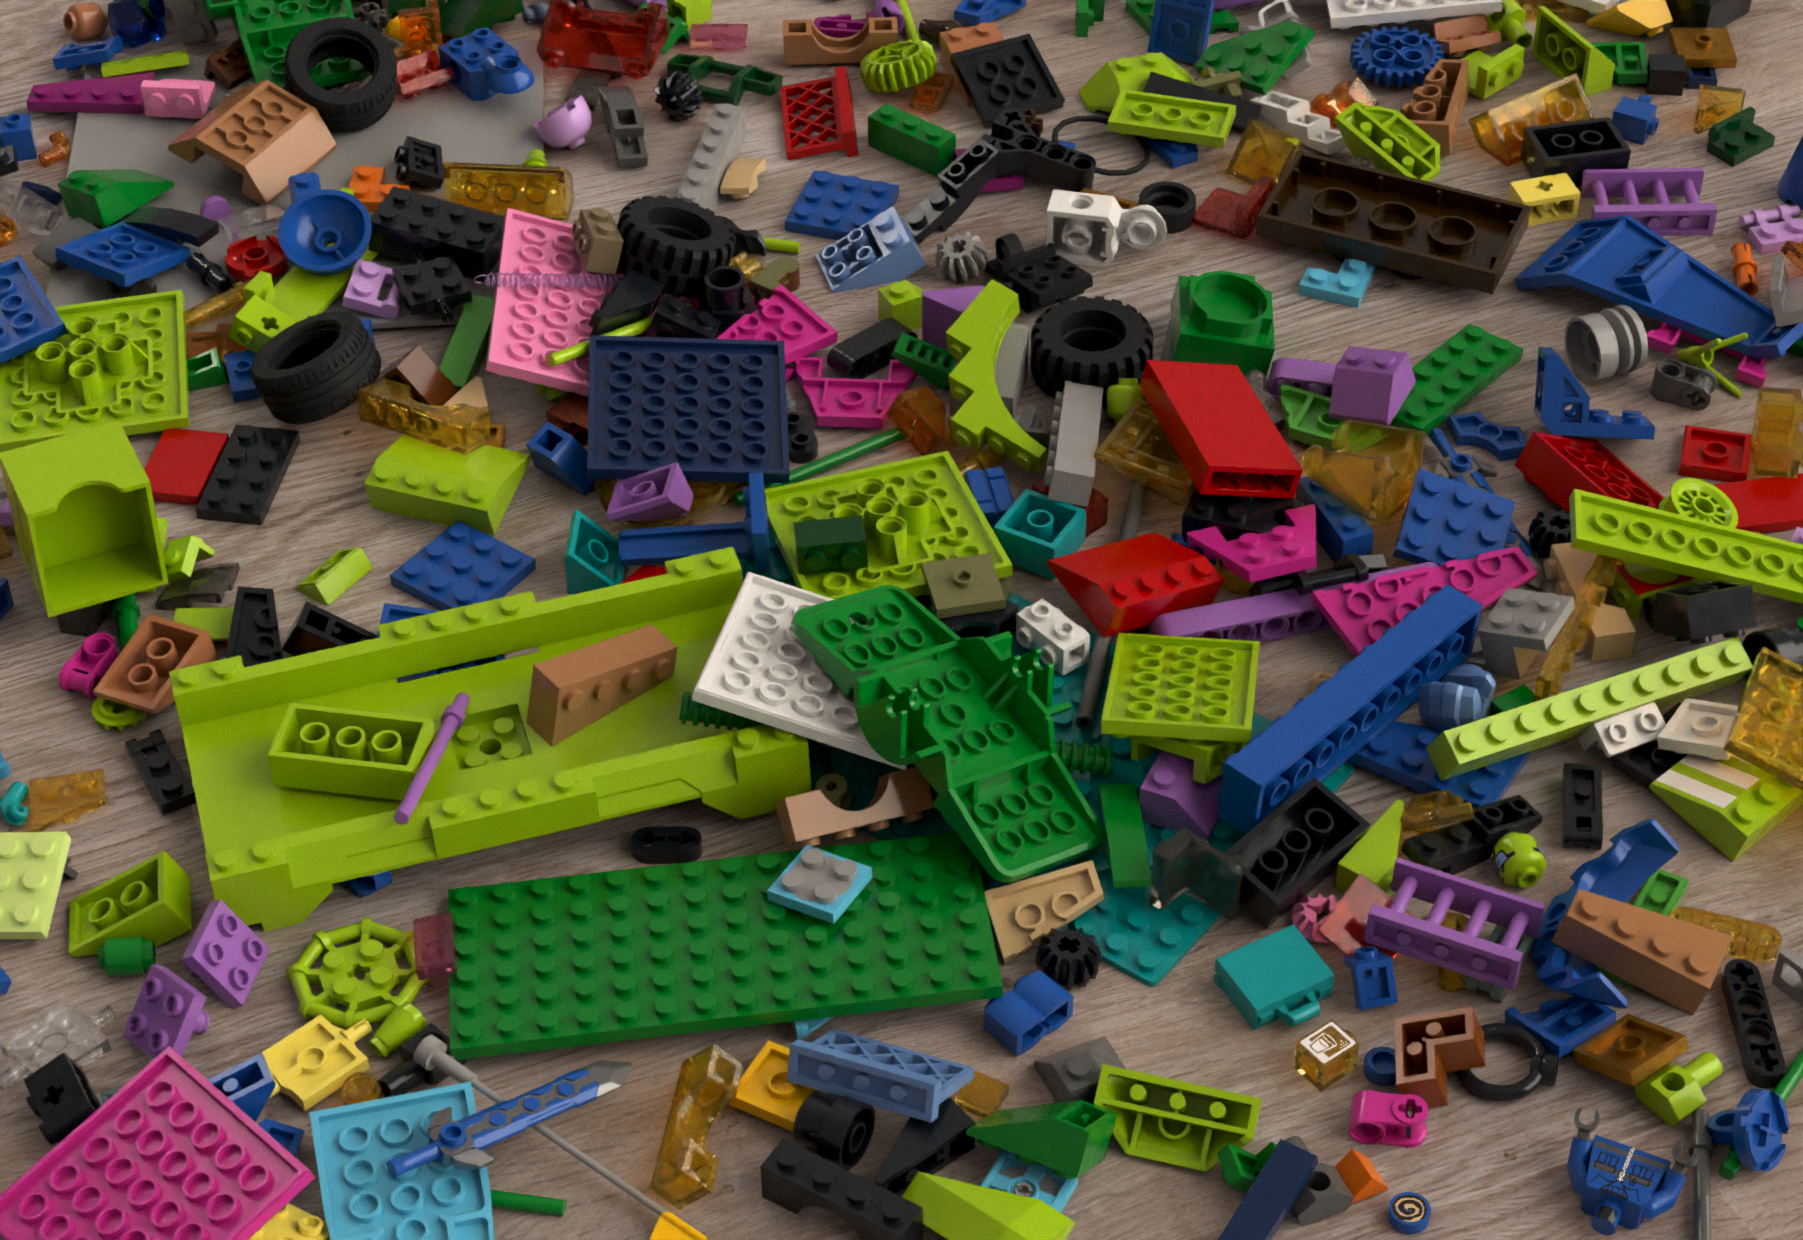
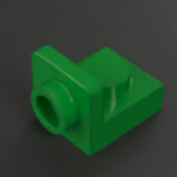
(1086, 14)

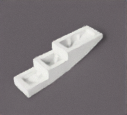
(1295, 119)

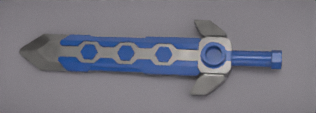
(1471, 471)
(462, 1140)

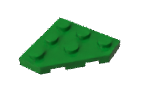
(1258, 55)

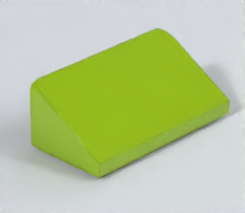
(335, 575)

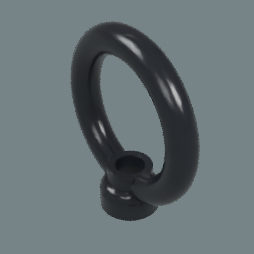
(1542, 1069)

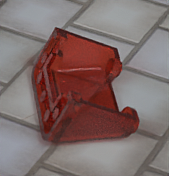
(603, 39)

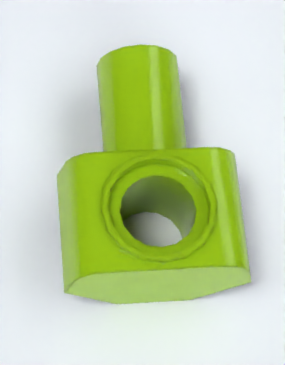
(1510, 24)
(1676, 1090)

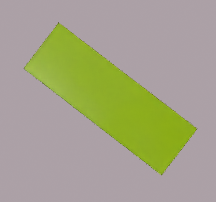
(145, 63)

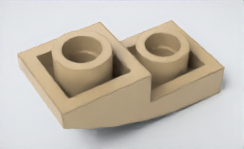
(742, 177)

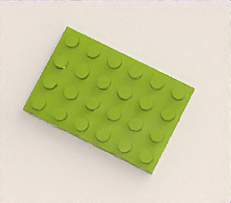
(1182, 688)

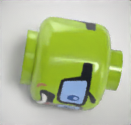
(1517, 859)

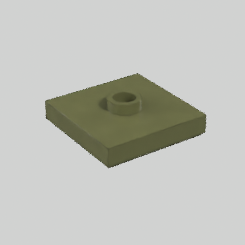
(963, 585)

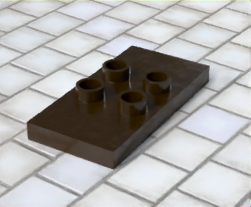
(1393, 222)

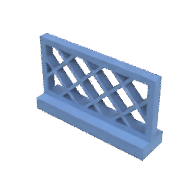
(876, 1073)

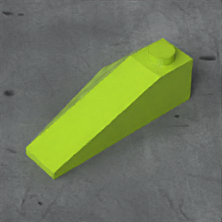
(981, 1213)

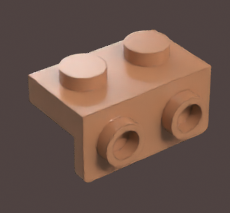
(1465, 34)

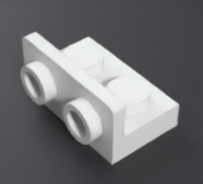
(1624, 730)

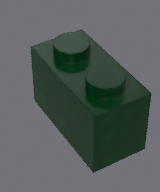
(830, 545)

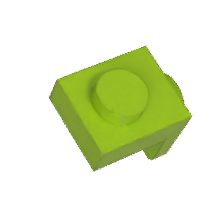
(182, 555)

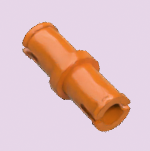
(1744, 268)

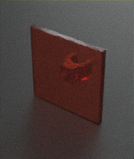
(1348, 920)

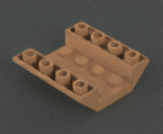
(261, 136)

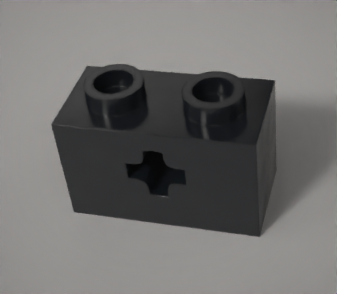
(60, 1097)

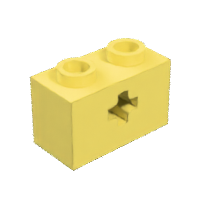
(1550, 197)

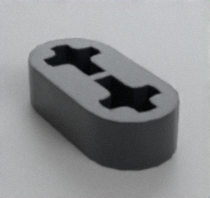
(666, 845)

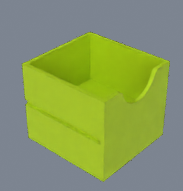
(84, 518)

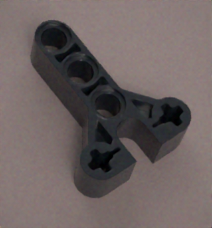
(1036, 157)

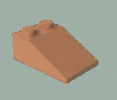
(962, 39)
(142, 668)

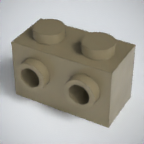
(597, 241)

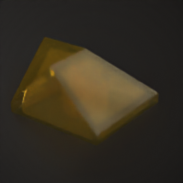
(1262, 153)

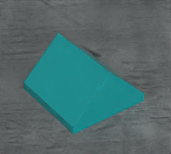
(590, 556)

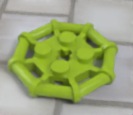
(362, 998)

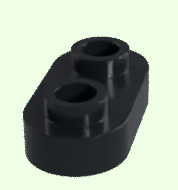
(801, 439)

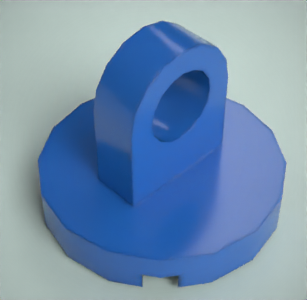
(1753, 1129)

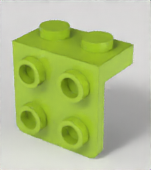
(1494, 73)

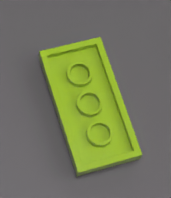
(1171, 118)

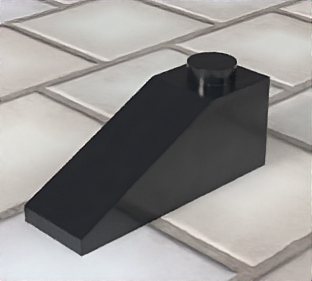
(320, 630)
(926, 1147)

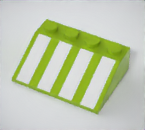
(1727, 800)

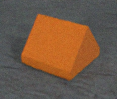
(1360, 1176)

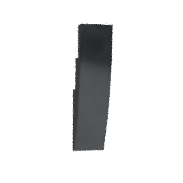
(173, 224)

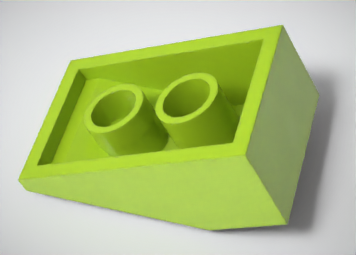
(141, 901)

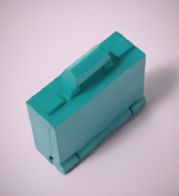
(1275, 979)

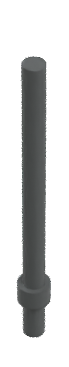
(1703, 1142)

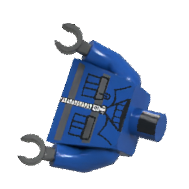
(1622, 1182)

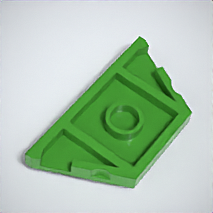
(1308, 417)

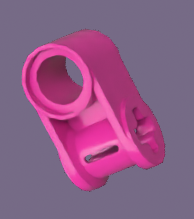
(89, 664)
(1385, 1118)

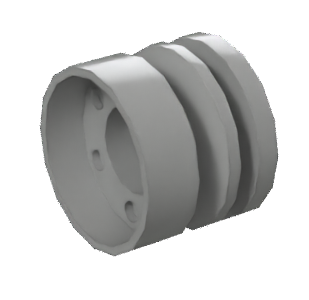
(1606, 343)

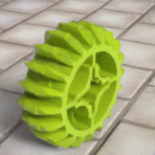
(898, 66)

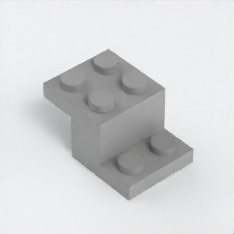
(1517, 630)

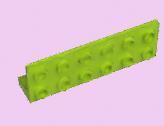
(303, 292)

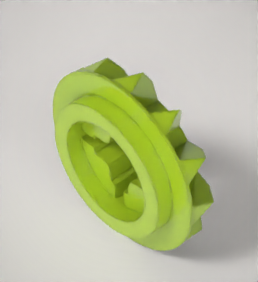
(104, 714)

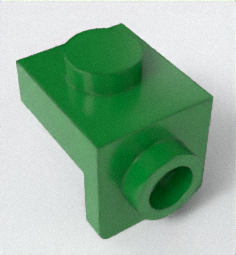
(1241, 1166)

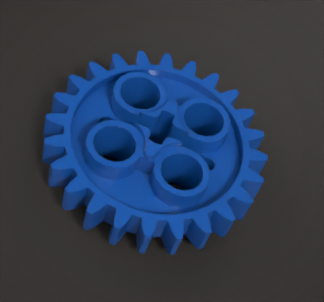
(1395, 56)

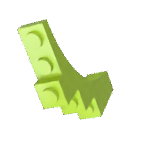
(983, 416)

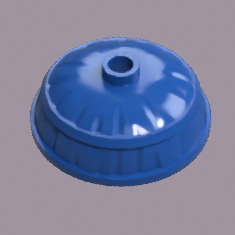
(320, 220)

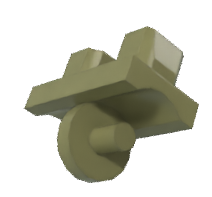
(1223, 83)

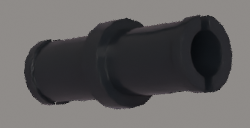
(209, 273)

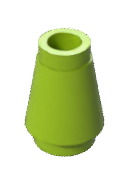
(397, 1028)

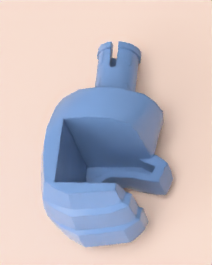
(1458, 698)

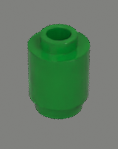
(127, 955)

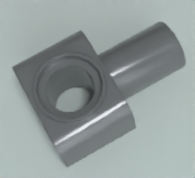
(1323, 1193)

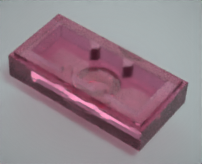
(719, 36)
(434, 946)

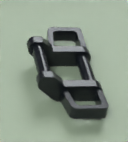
(1346, 569)

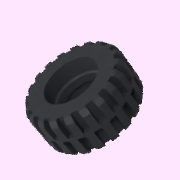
(673, 242)
(1089, 344)

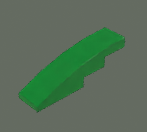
(1124, 836)

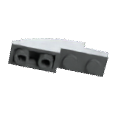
(624, 125)

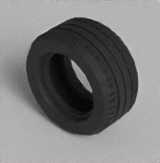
(343, 39)
(315, 367)

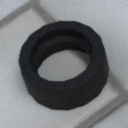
(1171, 194)

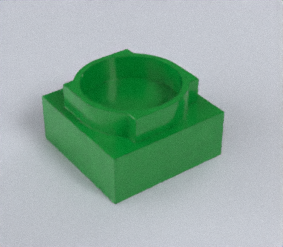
(1222, 321)

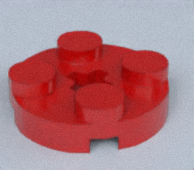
(250, 256)

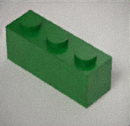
(911, 139)

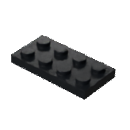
(248, 475)

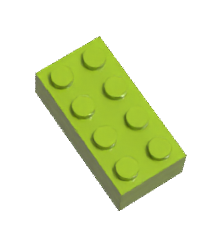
(349, 750)

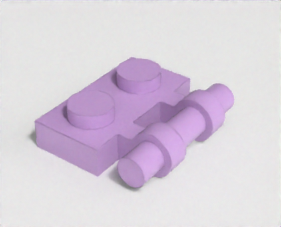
(1772, 236)

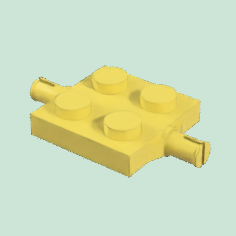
(316, 1060)

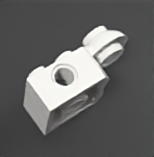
(1091, 226)

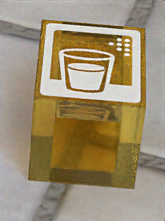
(1326, 1055)

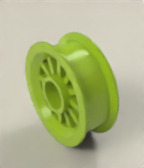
(1701, 501)

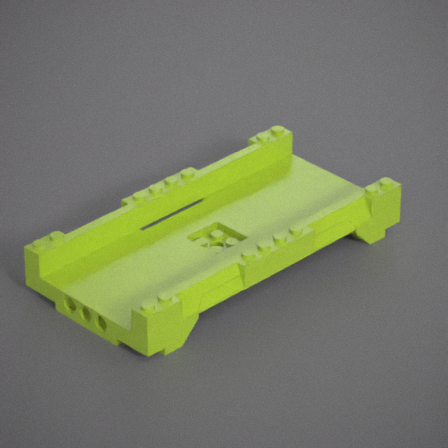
(498, 779)

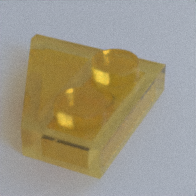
(65, 797)

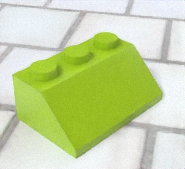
(1569, 53)

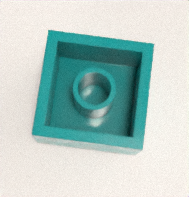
(1039, 531)

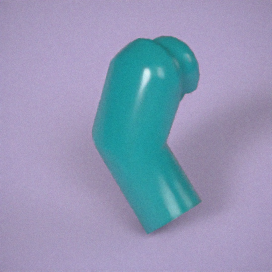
(11, 807)

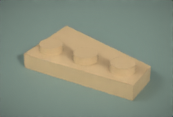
(1033, 906)

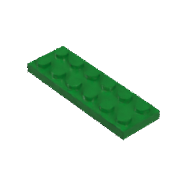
(1454, 377)

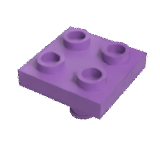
(225, 954)
(166, 1013)

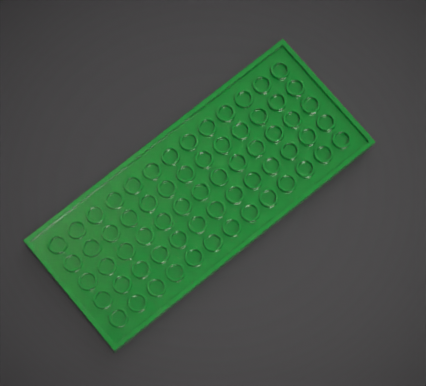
(710, 952)

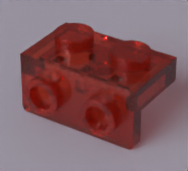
(421, 72)

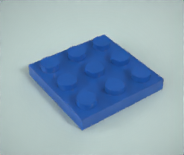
(838, 204)
(122, 254)
(1451, 521)
(462, 569)

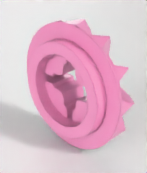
(1305, 914)

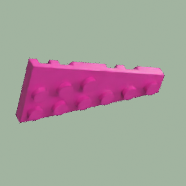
(786, 320)

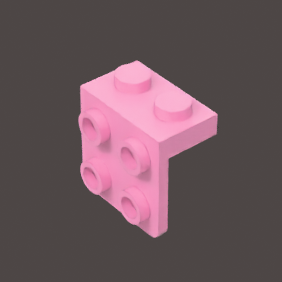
(177, 98)

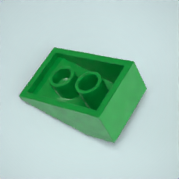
(109, 194)

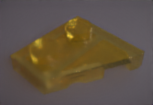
(1433, 809)

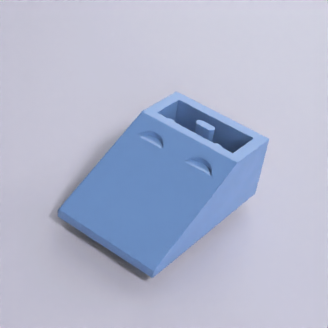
(872, 254)

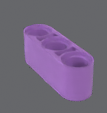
(1302, 374)

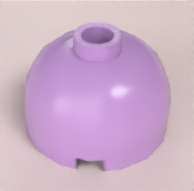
(565, 124)

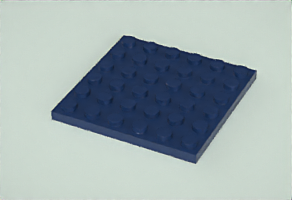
(687, 402)

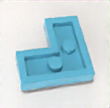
(1343, 288)

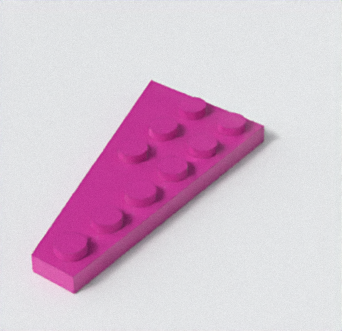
(1367, 609)

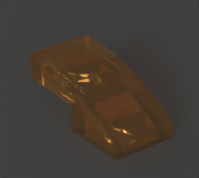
(203, 341)

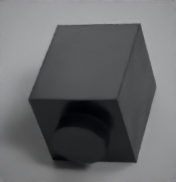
(1667, 74)

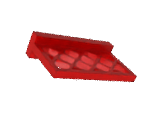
(840, 113)

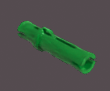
(126, 617)

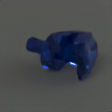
(130, 24)

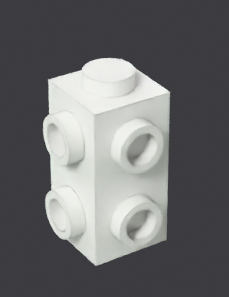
(1057, 636)

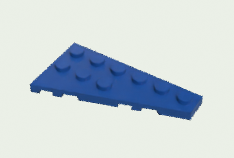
(1402, 756)

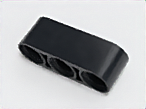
(867, 350)

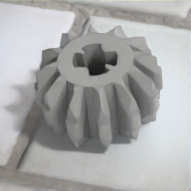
(961, 257)

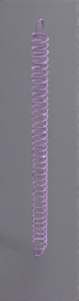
(544, 280)

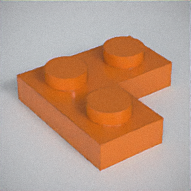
(370, 187)

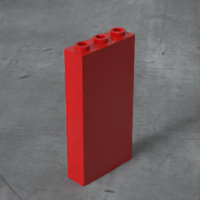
(1220, 430)

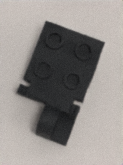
(1037, 274)

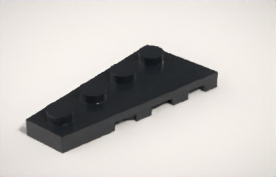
(254, 627)

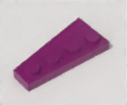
(96, 95)

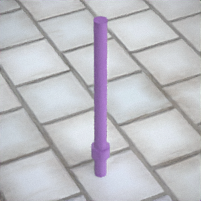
(450, 721)

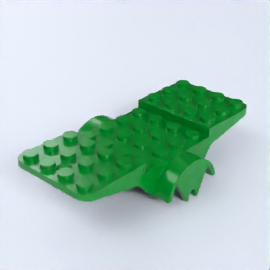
(269, 27)
(965, 720)

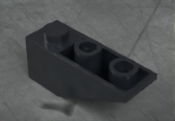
(629, 302)

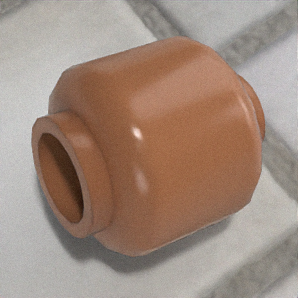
(85, 21)

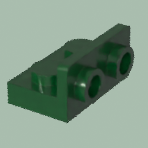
(1738, 138)

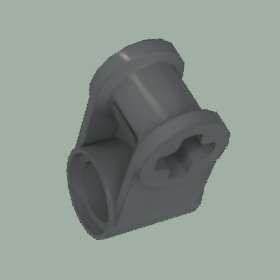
(1680, 384)

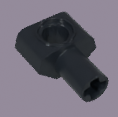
(409, 1073)

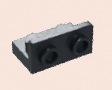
(419, 163)

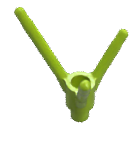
(1703, 357)

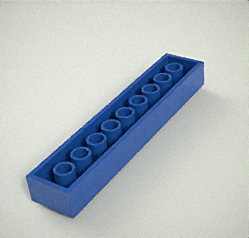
(1348, 708)

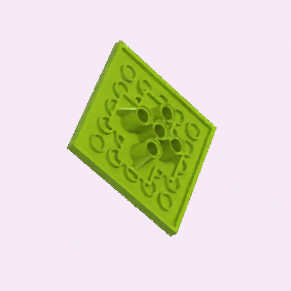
(113, 365)
(910, 516)

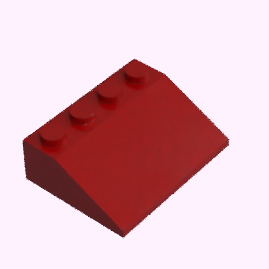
(1569, 463)
(1136, 581)

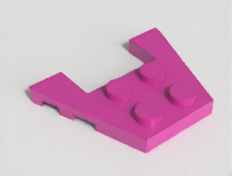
(1749, 371)
(851, 401)
(1265, 554)

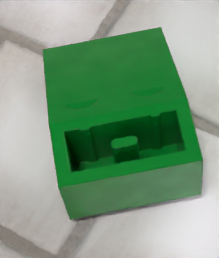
(1058, 1135)

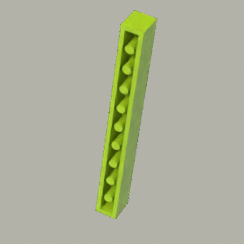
(1575, 710)

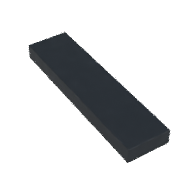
(1172, 87)

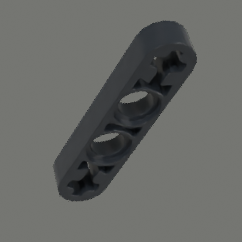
(1758, 1022)

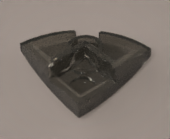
(205, 585)

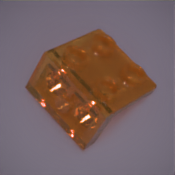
(420, 29)

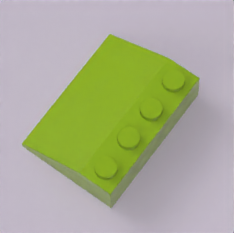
(446, 485)

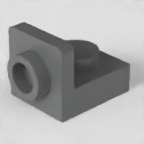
(1033, 427)

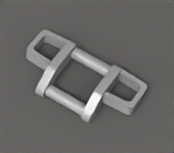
(1303, 60)

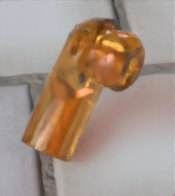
(58, 150)

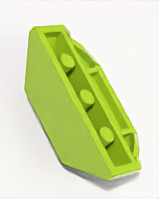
(1127, 74)
(1389, 141)
(1175, 1118)

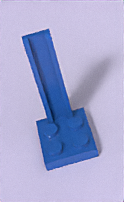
(1181, 28)
(664, 544)

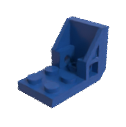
(1559, 388)

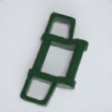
(745, 78)

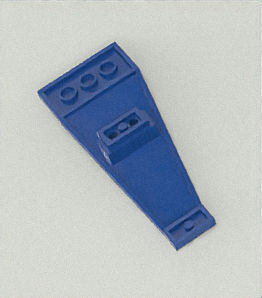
(1654, 277)

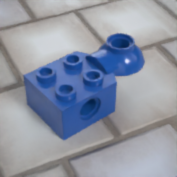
(485, 65)

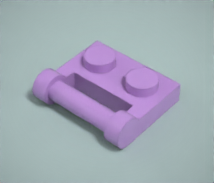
(365, 289)

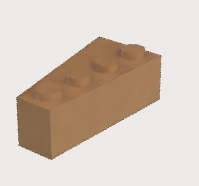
(1440, 102)
(596, 680)
(1644, 947)

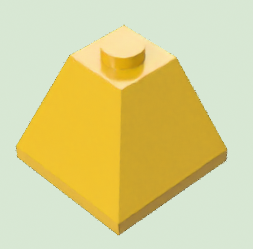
(1634, 18)

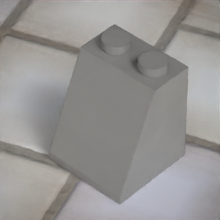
(1010, 369)

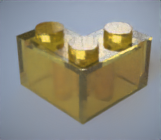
(1776, 434)

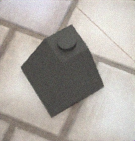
(1076, 1071)

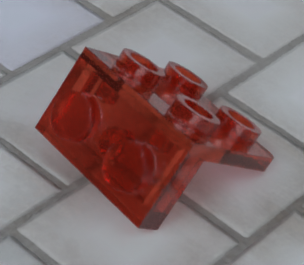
(1232, 211)

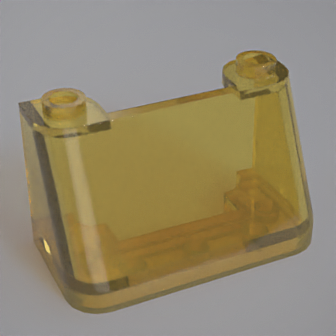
(1369, 468)

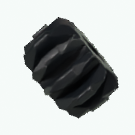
(679, 95)
(1549, 529)
(1068, 957)

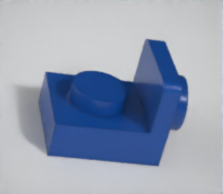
(1372, 977)

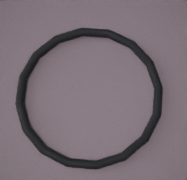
(1143, 163)

